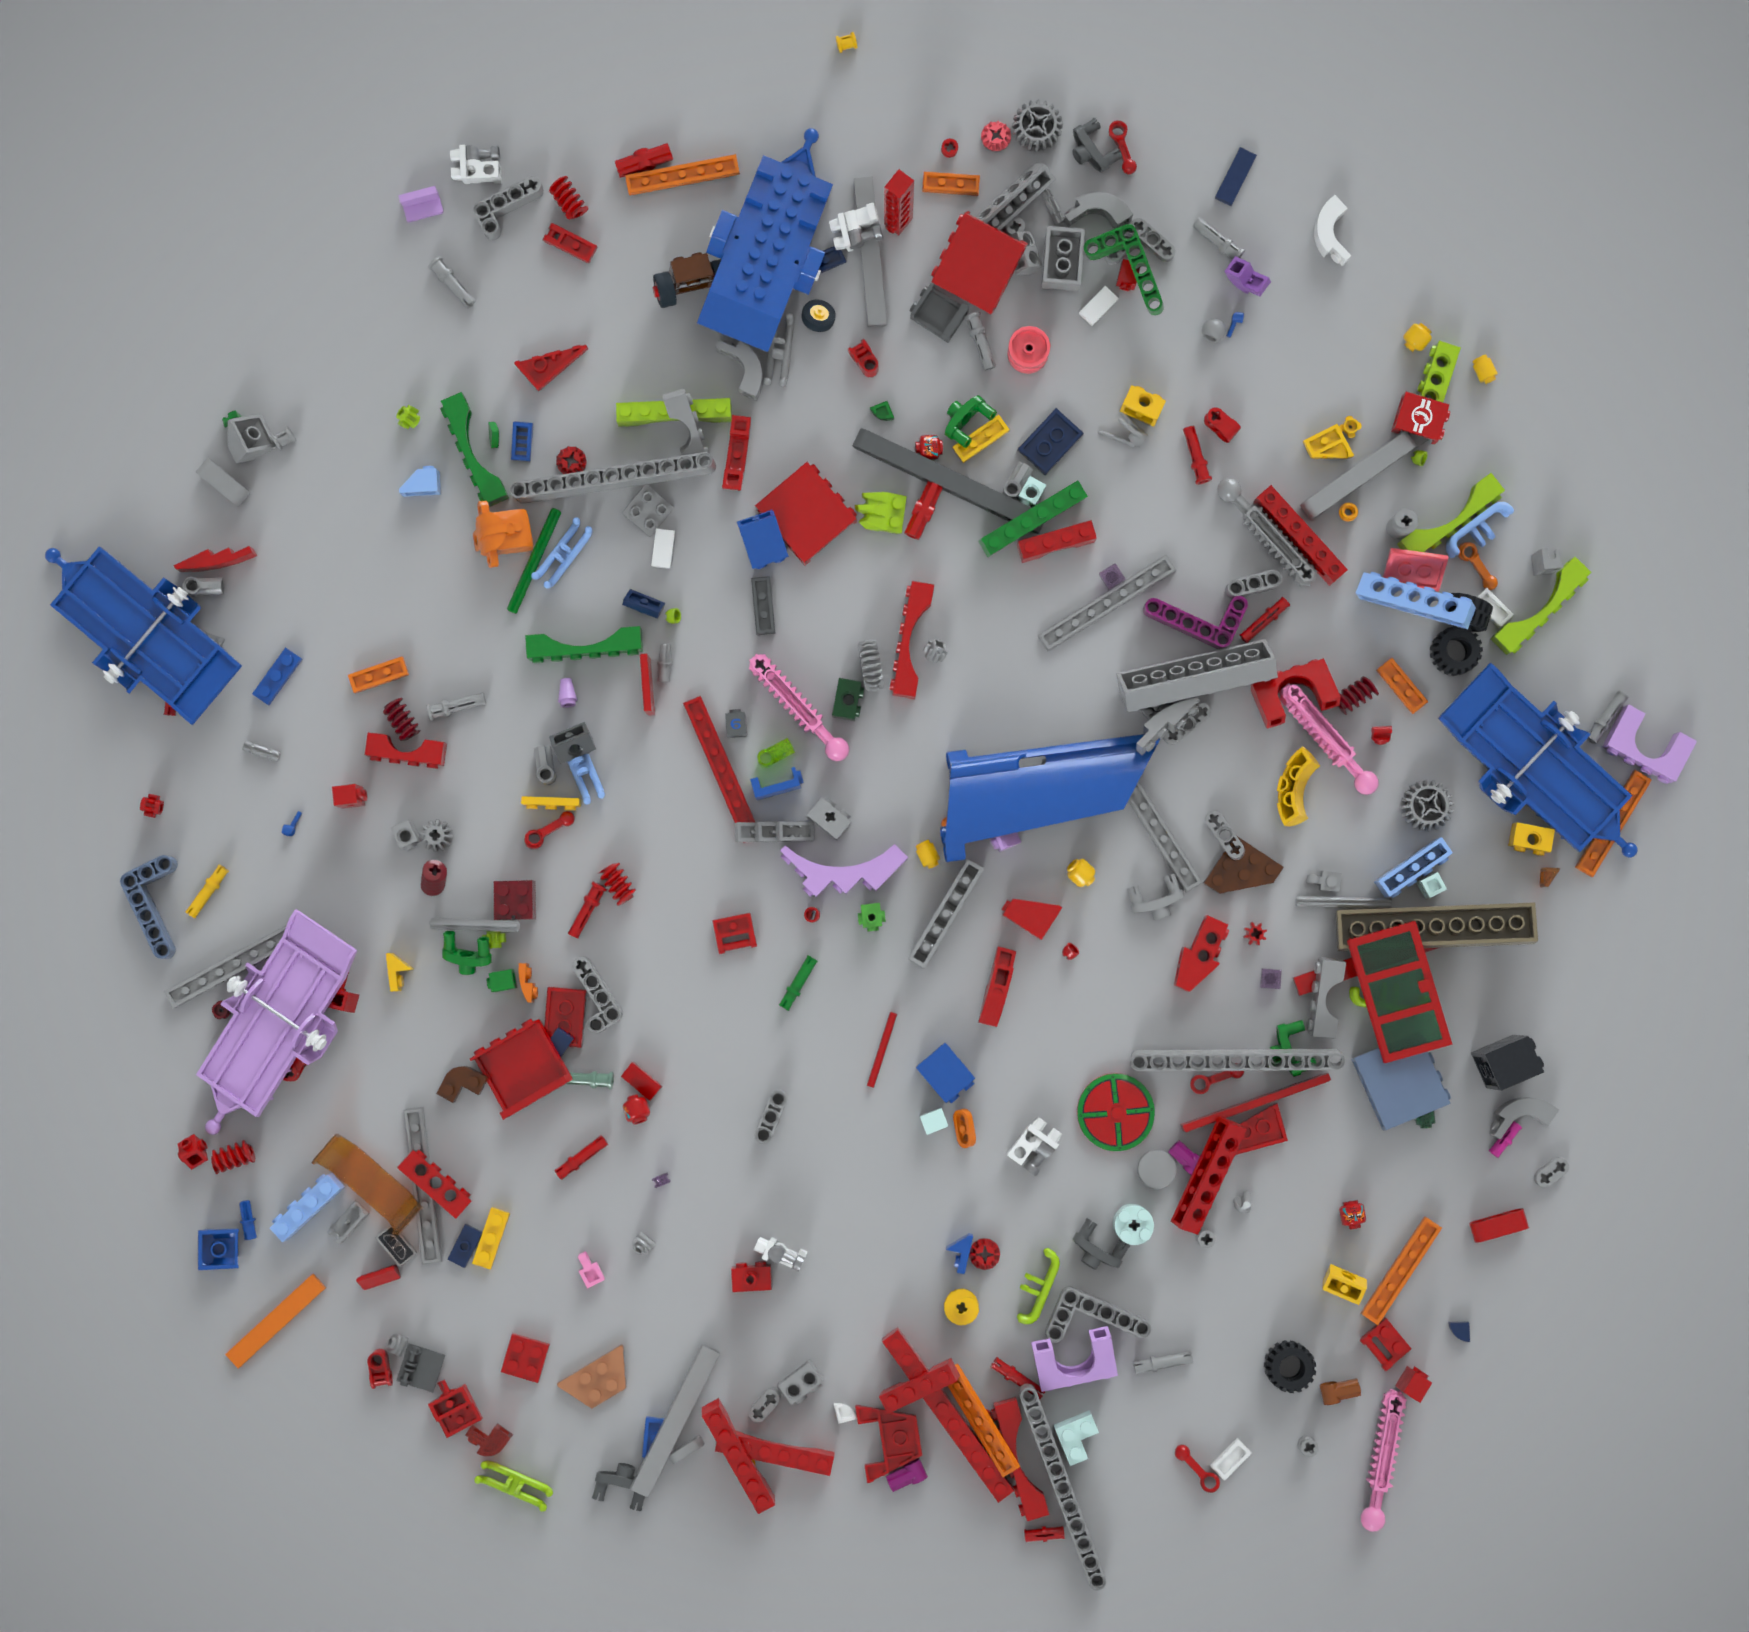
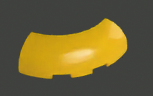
(1292, 787)

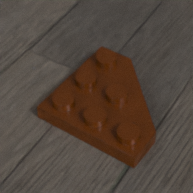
(1249, 871)

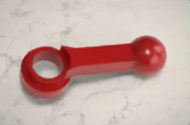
(1129, 166)
(566, 819)
(1213, 1079)
(1183, 1453)

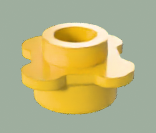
(1349, 420)

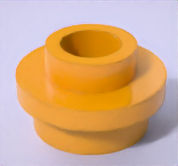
(1350, 506)

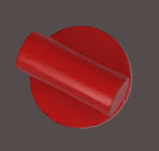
(1381, 734)

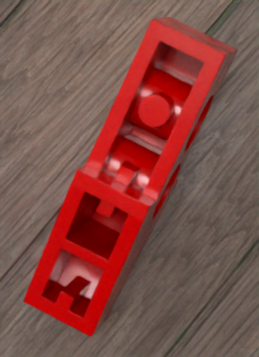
(1192, 970)

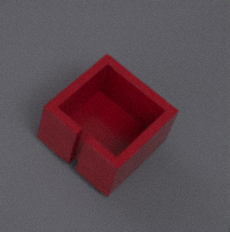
(515, 900)

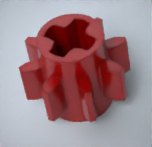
(151, 805)
(1250, 930)

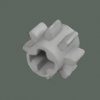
(935, 651)

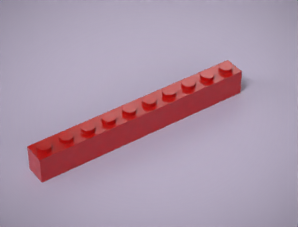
(949, 1417)

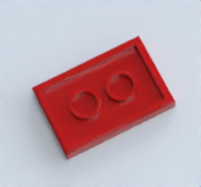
(647, 684)
(566, 1010)

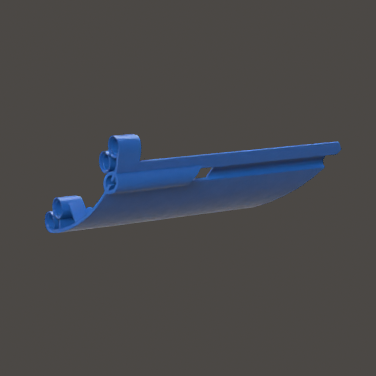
(999, 798)

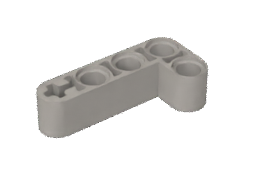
(510, 204)
(600, 987)

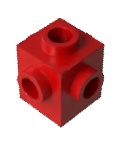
(192, 1151)

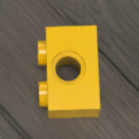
(1132, 407)
(1542, 836)
(1344, 1284)

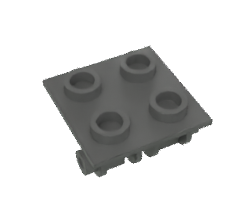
(420, 1368)

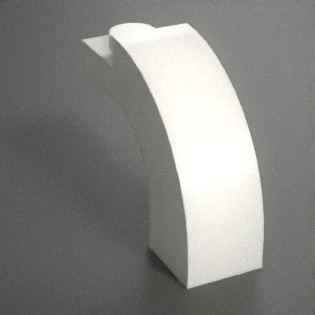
(1324, 233)

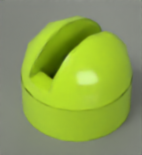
(1420, 457)
(673, 615)

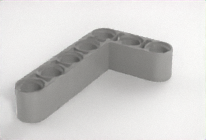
(1094, 1311)

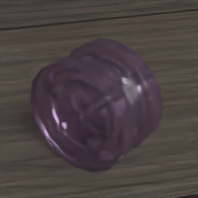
(661, 1180)

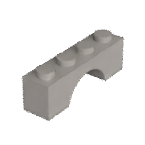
(679, 408)
(1328, 973)

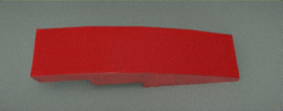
(209, 561)

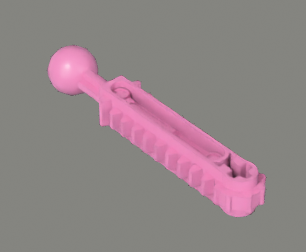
(1327, 737)
(836, 748)
(1373, 1517)

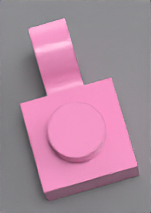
(590, 1272)

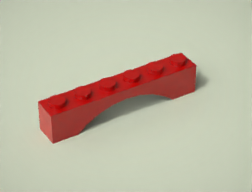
(919, 601)
(790, 1456)
(737, 1457)
(1032, 1498)

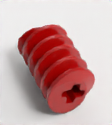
(566, 199)
(618, 883)
(232, 1157)

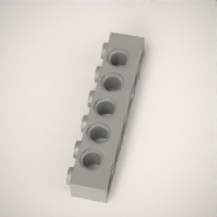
(1017, 196)
(946, 913)

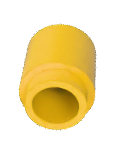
(1484, 369)
(927, 854)

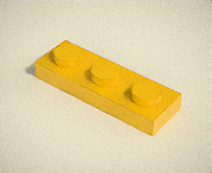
(982, 438)
(551, 803)
(491, 1238)

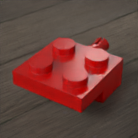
(454, 1409)

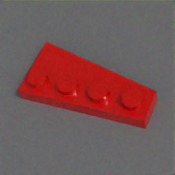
(1263, 1130)

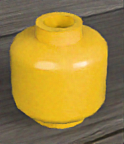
(1417, 337)
(1081, 872)

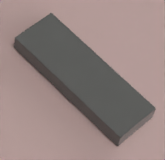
(763, 605)

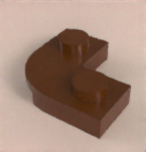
(459, 1078)

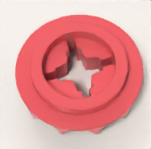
(997, 144)

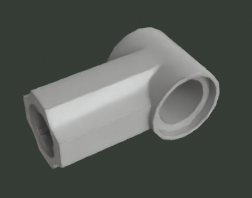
(1018, 479)
(205, 586)
(544, 763)

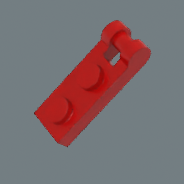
(570, 243)

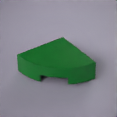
(882, 411)
(231, 415)
(493, 434)

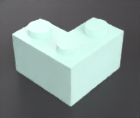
(1072, 1432)

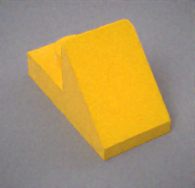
(395, 966)

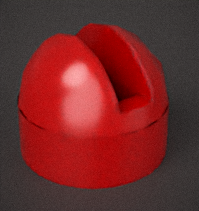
(809, 913)
(1070, 951)

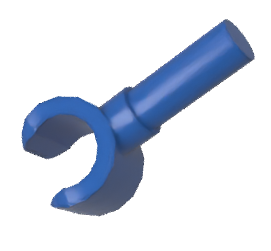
(1237, 317)
(289, 830)

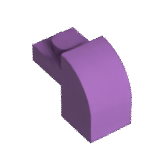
(1245, 278)

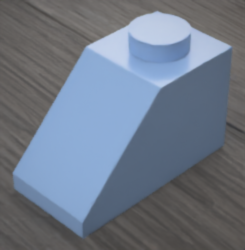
(422, 482)

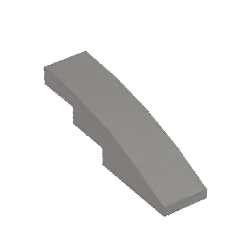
(774, 831)

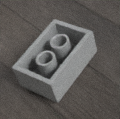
(1063, 258)

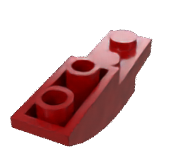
(998, 987)

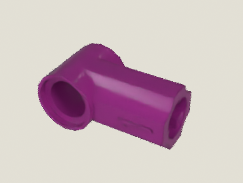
(1184, 1156)
(911, 1473)

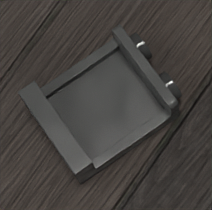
(938, 313)

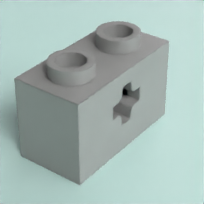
(818, 815)

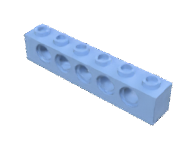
(1459, 617)

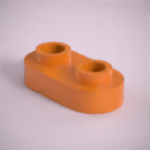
(964, 1128)

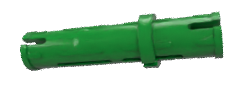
(797, 983)

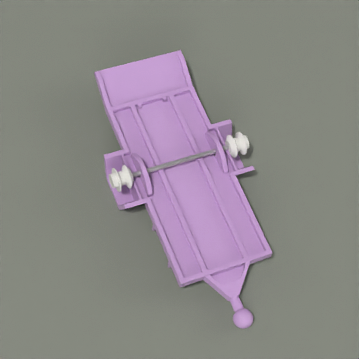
(272, 1026)

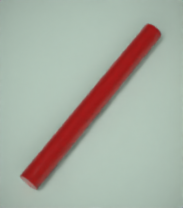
(882, 1049)

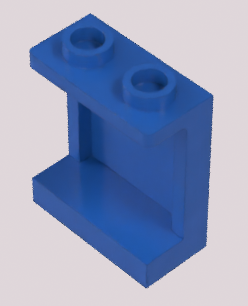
(762, 539)
(777, 789)
(946, 1073)

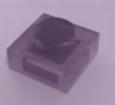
(1112, 576)
(1270, 978)

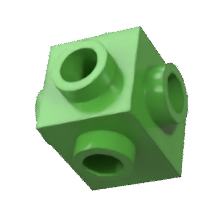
(874, 909)

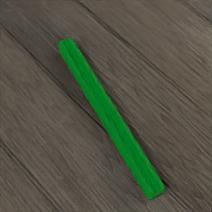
(534, 560)

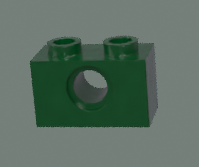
(844, 688)

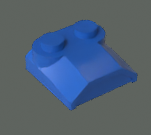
(217, 1249)

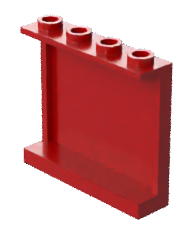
(978, 262)
(807, 512)
(522, 1067)

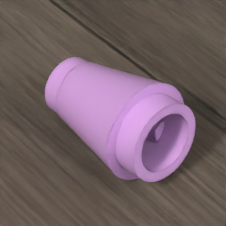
(567, 694)

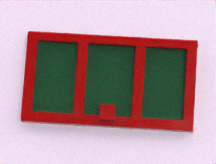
(1399, 992)

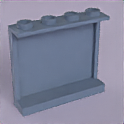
(1401, 1087)

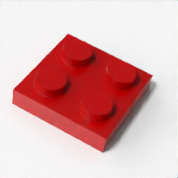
(525, 1358)

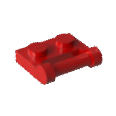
(731, 927)
(1390, 1340)

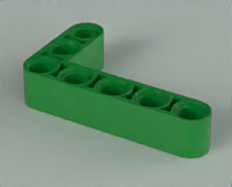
(1135, 261)

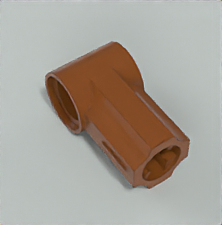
(1334, 1391)

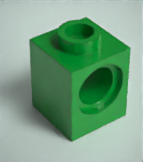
(501, 980)

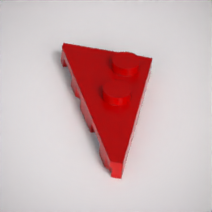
(543, 369)

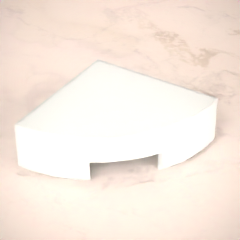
(844, 1413)

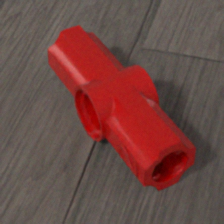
(644, 160)
(923, 510)

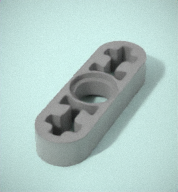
(1221, 821)

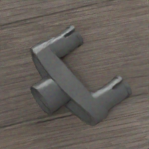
(1088, 151)
(1095, 1255)
(623, 1478)

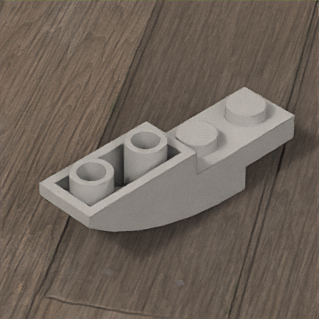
(1170, 719)

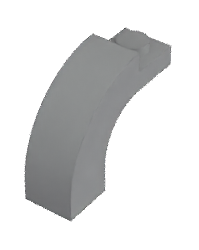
(1099, 203)
(753, 377)
(1515, 1108)

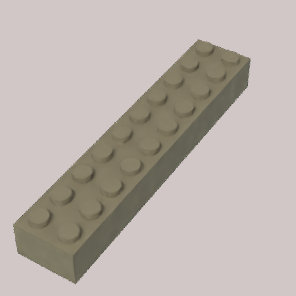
(1446, 924)

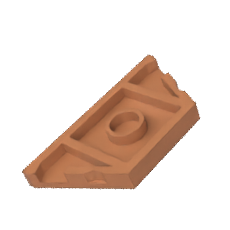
(598, 1379)

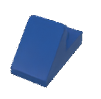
(963, 1247)

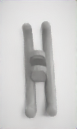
(780, 350)

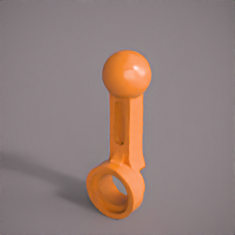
(1489, 581)

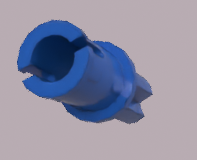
(247, 1220)

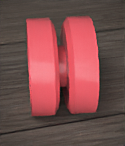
(1024, 339)

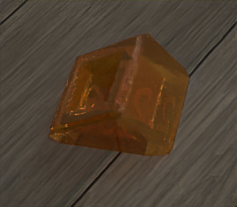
(1547, 876)

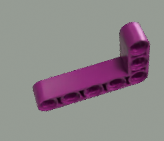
(1197, 623)

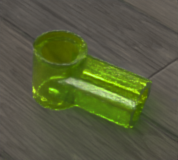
(777, 752)

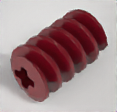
(1355, 693)
(400, 719)
(433, 877)

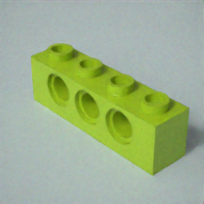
(1448, 354)

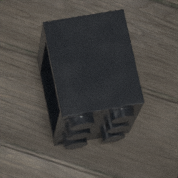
(1508, 1062)

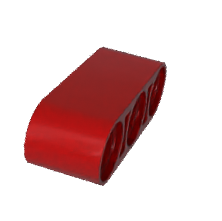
(1499, 1225)

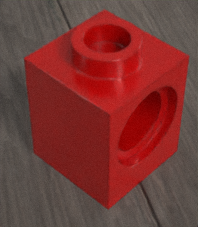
(1126, 277)

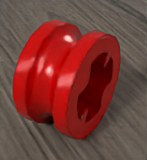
(947, 142)

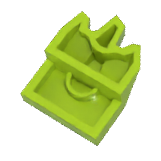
(882, 511)

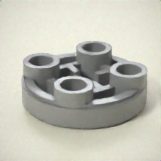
(1157, 1169)

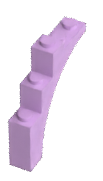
(845, 878)

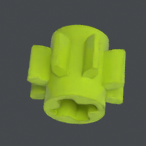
(408, 417)
(495, 939)

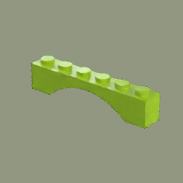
(648, 412)
(1481, 494)
(1567, 579)

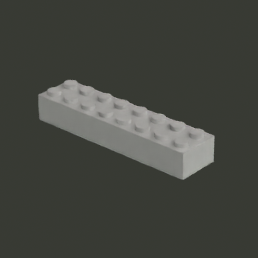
(1197, 675)

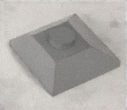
(249, 438)

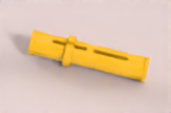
(208, 889)

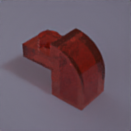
(491, 1443)

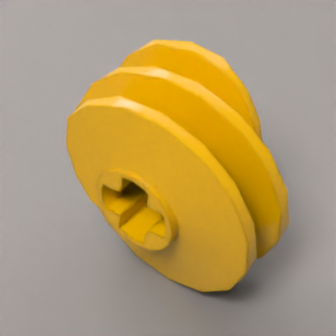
(965, 1316)

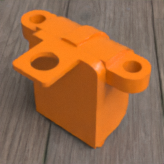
(501, 533)

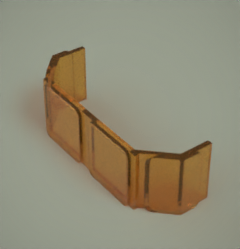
(369, 1181)

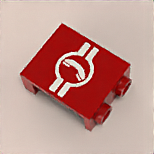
(1421, 416)

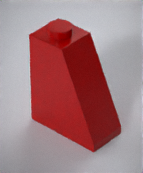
(1031, 915)

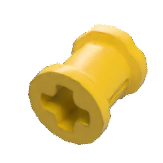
(846, 42)

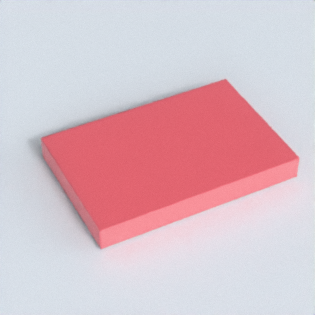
(1416, 567)

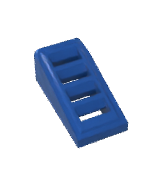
(529, 434)

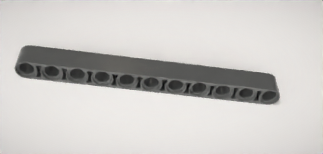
(946, 478)

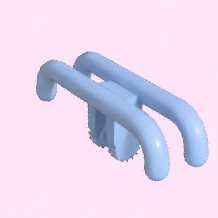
(1500, 507)
(563, 554)
(583, 765)

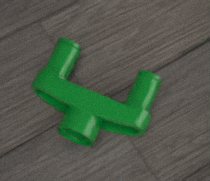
(962, 414)
(466, 959)
(1283, 1032)

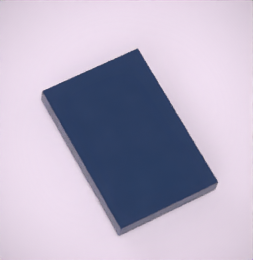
(1050, 441)

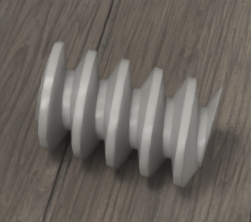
(1402, 524)

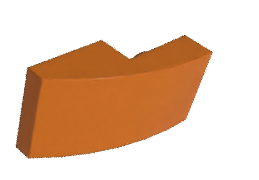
(529, 990)

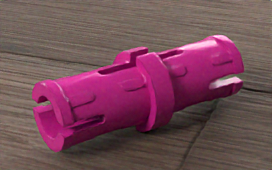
(1501, 1144)

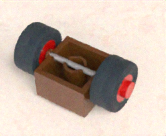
(683, 277)

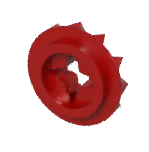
(567, 452)
(992, 1248)

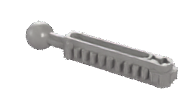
(1230, 491)

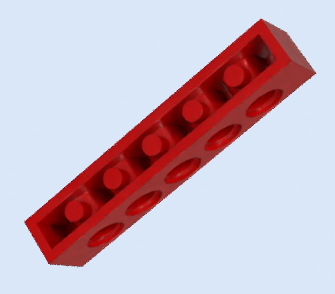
(898, 202)
(1301, 535)
(1208, 1175)

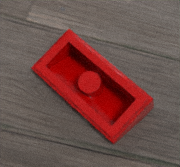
(641, 1081)
(379, 1277)

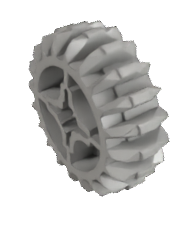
(1048, 115)
(870, 665)
(1436, 791)

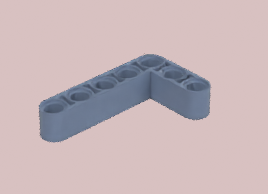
(147, 904)

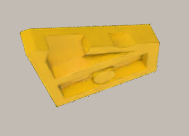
(1328, 445)

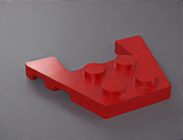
(898, 1437)

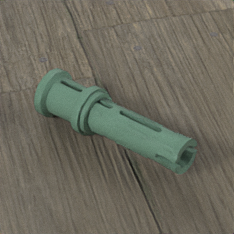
(594, 1079)

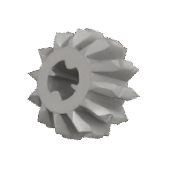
(432, 842)

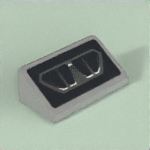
(396, 1246)

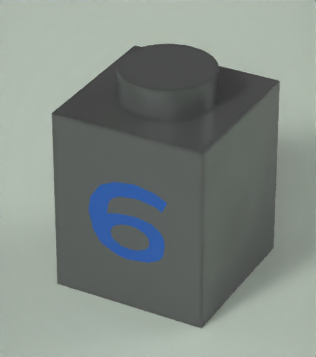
(736, 723)

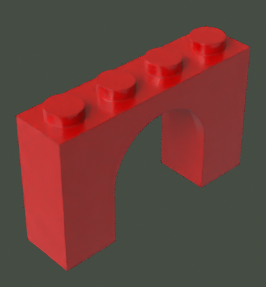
(1312, 675)

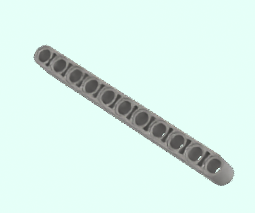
(621, 481)
(1245, 1065)
(1065, 1495)

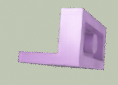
(421, 204)

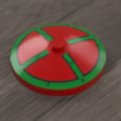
(1115, 1112)

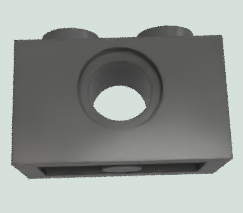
(572, 743)

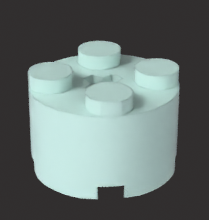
(1124, 1217)

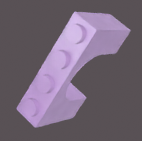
(1622, 743)
(1098, 1366)

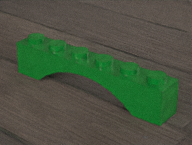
(459, 416)
(1032, 518)
(624, 640)

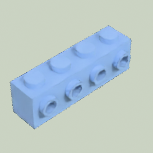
(1413, 867)
(307, 1207)

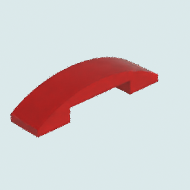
(737, 453)

